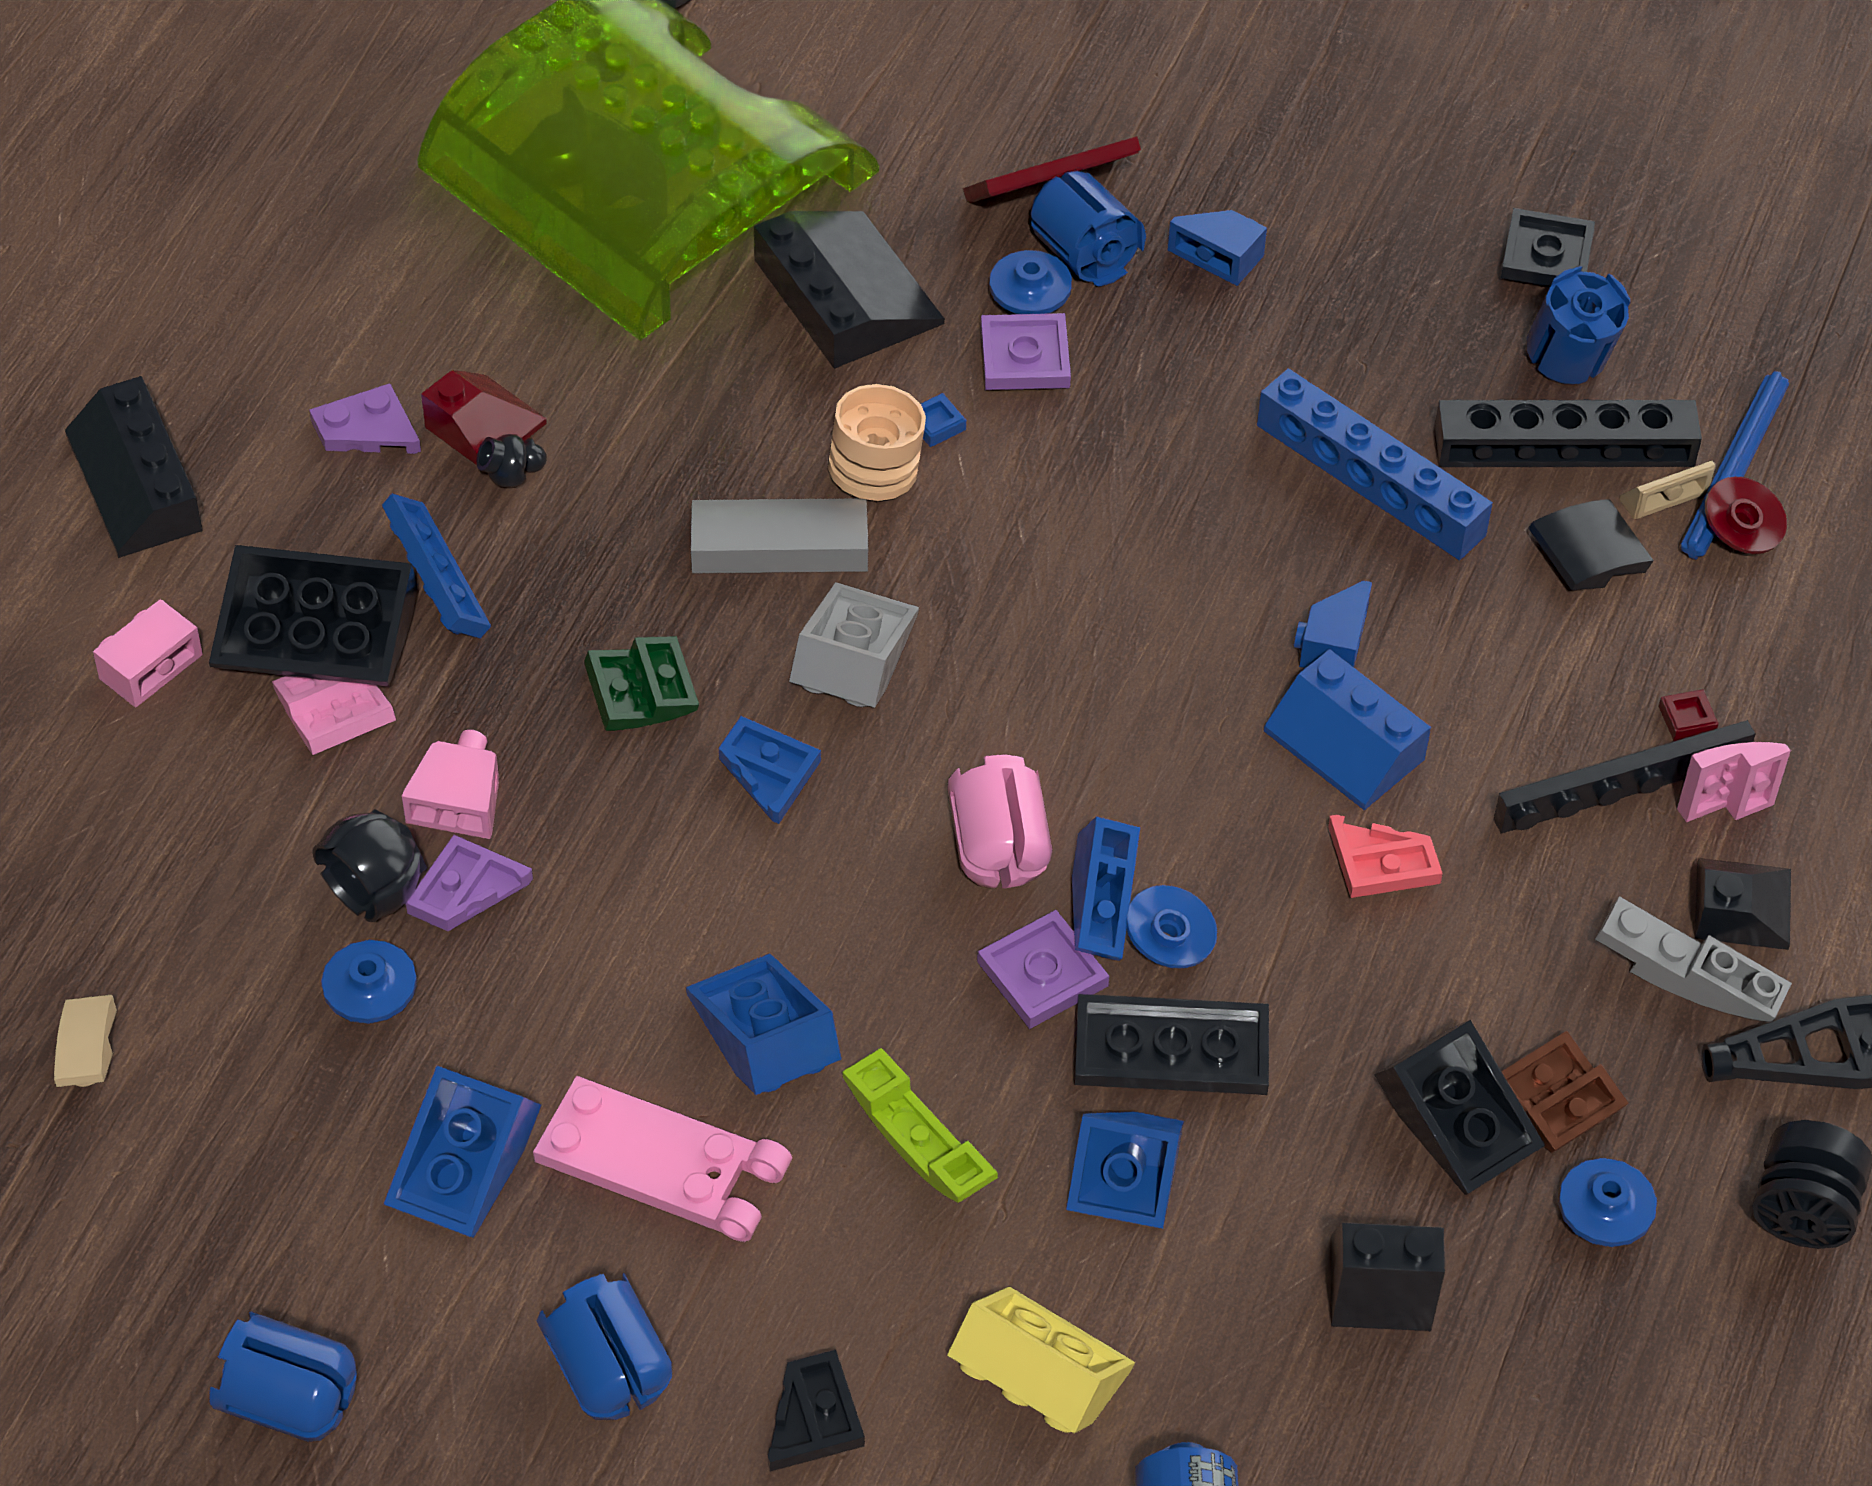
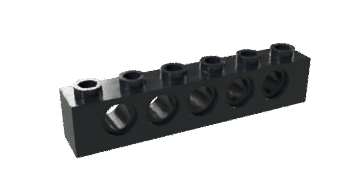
(1567, 433)

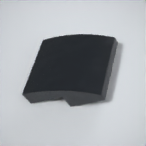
(1590, 544)

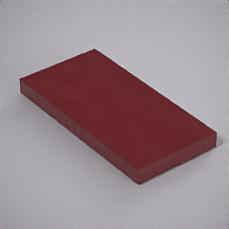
(1051, 169)

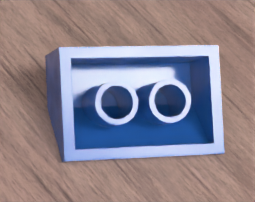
(1348, 730)

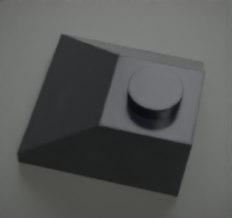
(1743, 903)

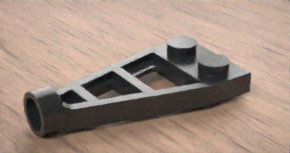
(1847, 1015)

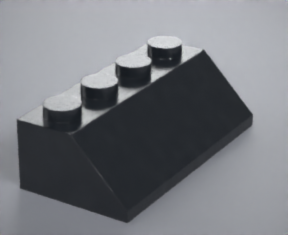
(133, 469)

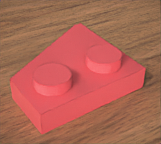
(1383, 858)

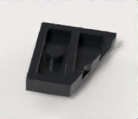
(814, 1413)

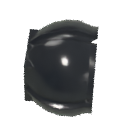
(370, 863)

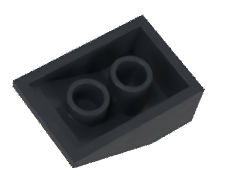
(1460, 1107)

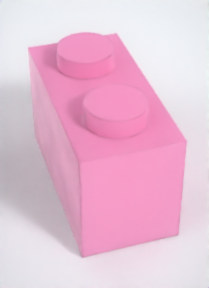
(147, 652)

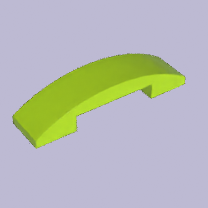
(914, 1130)

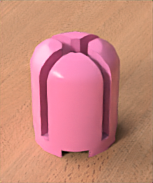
(1000, 822)

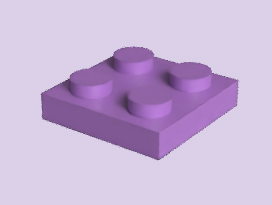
(1025, 351)
(1042, 969)

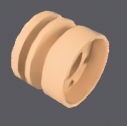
(876, 442)

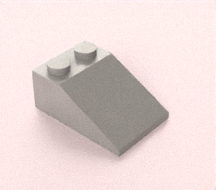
(852, 645)

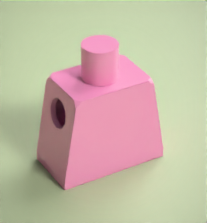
(455, 787)

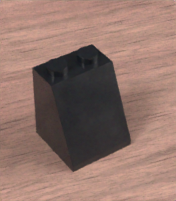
(1386, 1276)

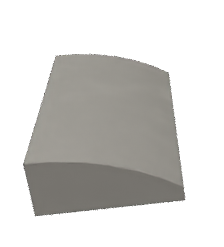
(779, 535)

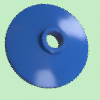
(1179, 915)

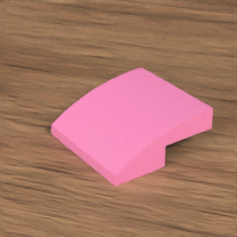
(332, 710)
(1733, 777)

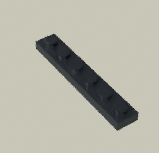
(1610, 780)

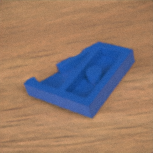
(768, 765)

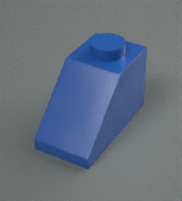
(1219, 243)
(1335, 625)

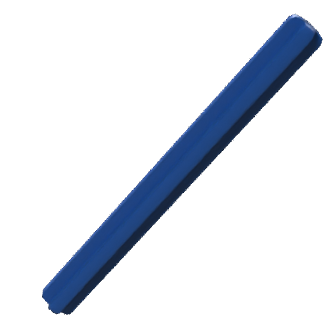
(1738, 456)

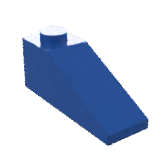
(1103, 886)

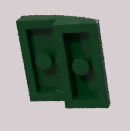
(641, 683)

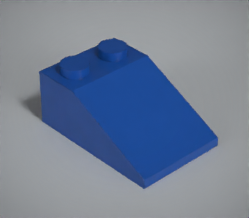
(766, 1023)
(461, 1151)

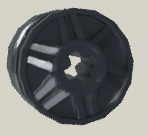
(1812, 1184)

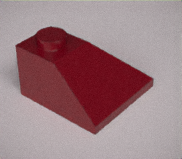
(471, 407)

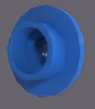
(1030, 282)
(369, 981)
(1602, 1218)

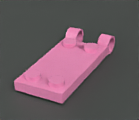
(658, 1156)

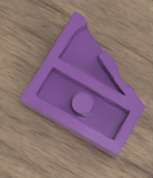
(465, 884)

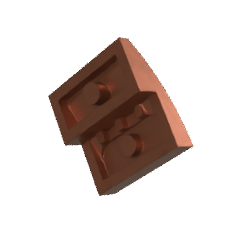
(1563, 1091)

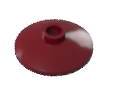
(1745, 515)

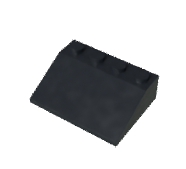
(842, 282)
(314, 615)

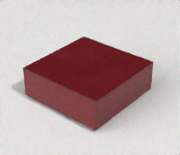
(1687, 714)

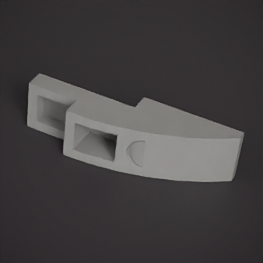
(1696, 971)

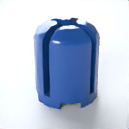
(1086, 227)
(1578, 326)
(607, 1348)
(284, 1378)

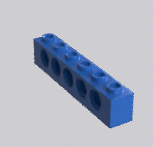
(1374, 464)

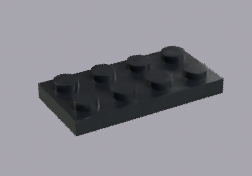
(1172, 1044)

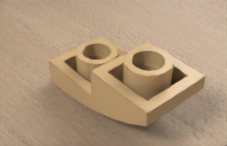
(83, 1041)

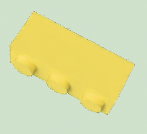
(1039, 1359)

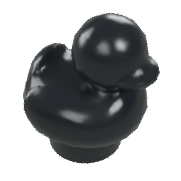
(508, 459)

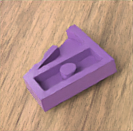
(365, 422)

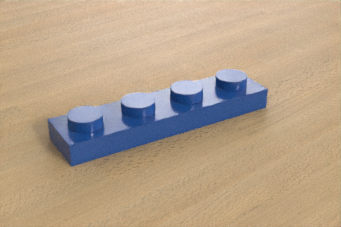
(436, 566)

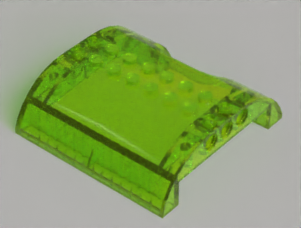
(623, 150)

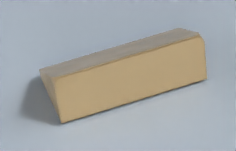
(1668, 491)

